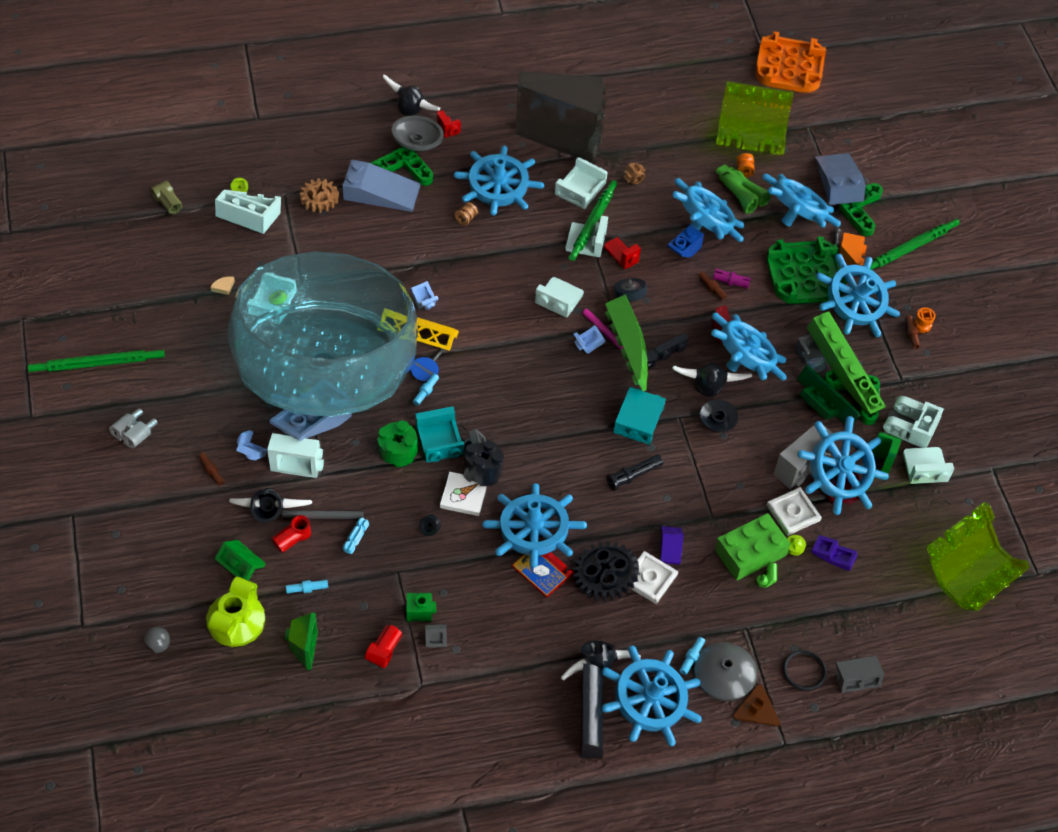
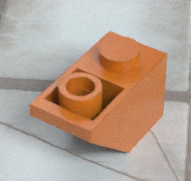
(852, 249)

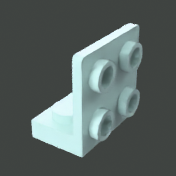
(595, 243)

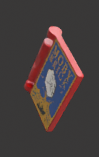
(546, 575)

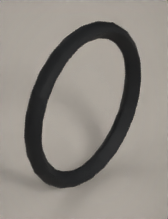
(791, 682)

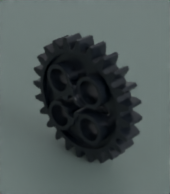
(606, 571)

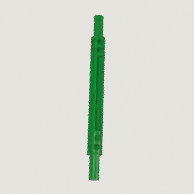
(594, 217)
(913, 244)
(96, 360)

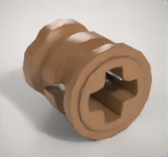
(466, 213)

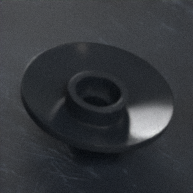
(722, 410)

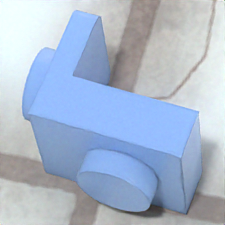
(423, 296)
(589, 340)
(251, 450)

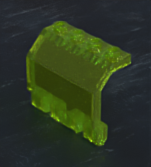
(754, 117)
(973, 562)

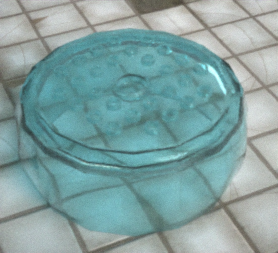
(325, 309)

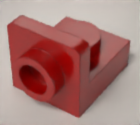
(449, 127)

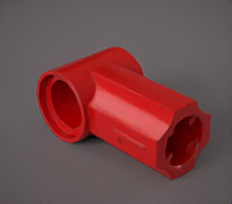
(291, 534)
(381, 651)

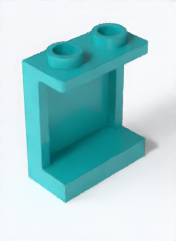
(639, 415)
(439, 434)

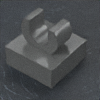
(475, 437)
(436, 635)

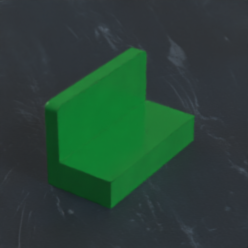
(886, 450)
(238, 559)

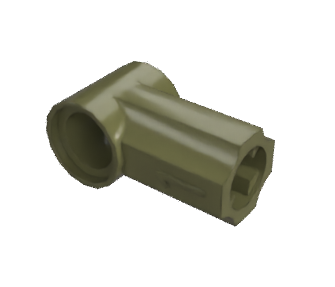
(164, 193)

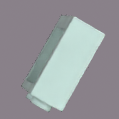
(295, 456)

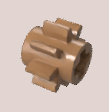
(634, 173)

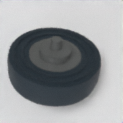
(633, 288)

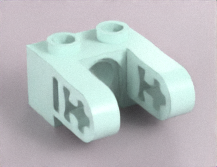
(926, 417)

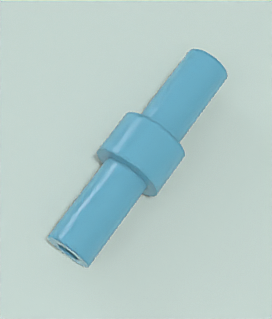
(425, 389)
(307, 586)
(692, 656)

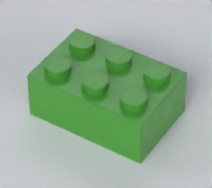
(752, 546)

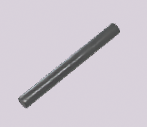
(323, 514)

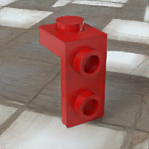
(622, 254)

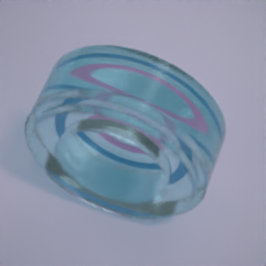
(817, 364)

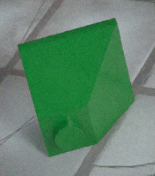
(303, 638)

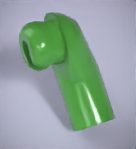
(770, 578)

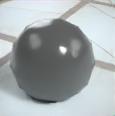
(157, 639)

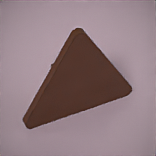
(757, 709)

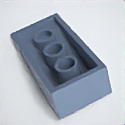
(841, 178)
(379, 187)
(306, 426)

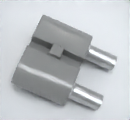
(130, 430)

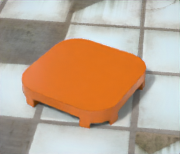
(790, 63)

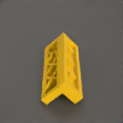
(440, 329)

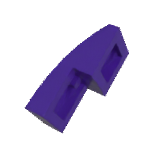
(833, 553)

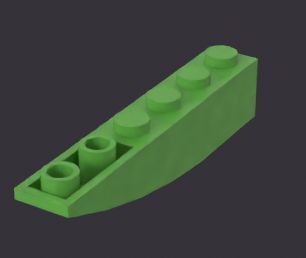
(629, 337)
(844, 362)

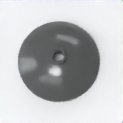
(417, 133)
(722, 681)

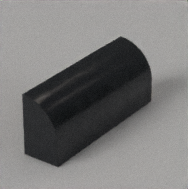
(591, 712)

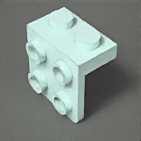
(558, 296)
(927, 465)

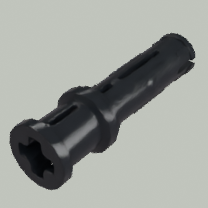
(626, 475)

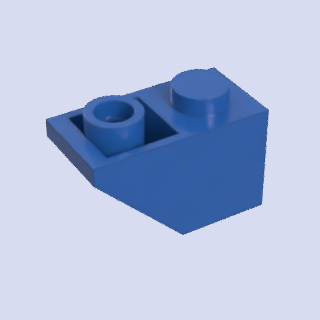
(687, 242)

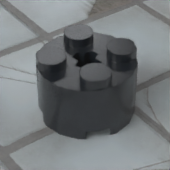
(483, 463)

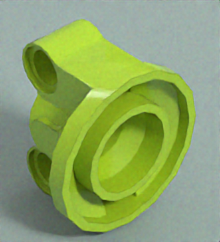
(238, 627)

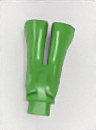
(747, 192)

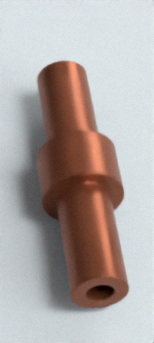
(712, 285)
(912, 332)
(211, 469)

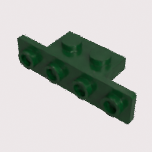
(824, 397)

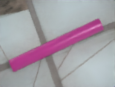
(596, 322)

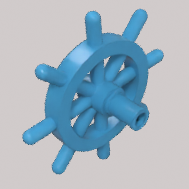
(499, 180)
(800, 201)
(708, 210)
(858, 295)
(748, 347)
(842, 465)
(534, 525)
(651, 695)

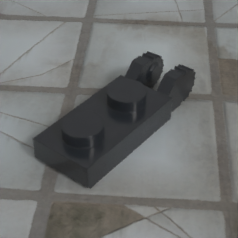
(666, 349)

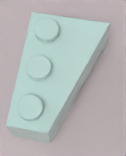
(247, 210)

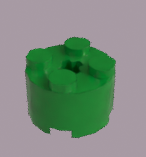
(398, 443)

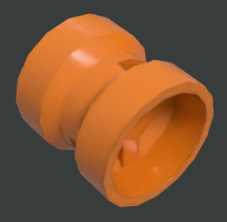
(746, 164)
(924, 319)

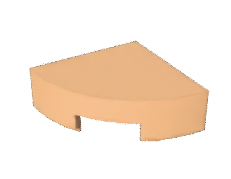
(223, 285)

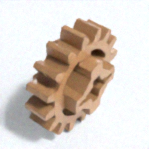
(319, 195)

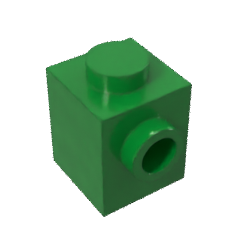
(420, 607)

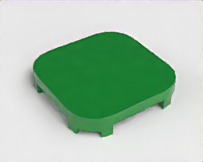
(795, 269)

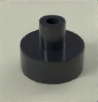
(429, 525)

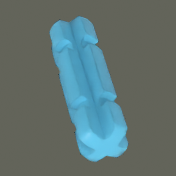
(355, 535)

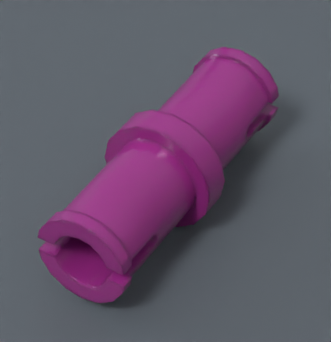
(731, 278)

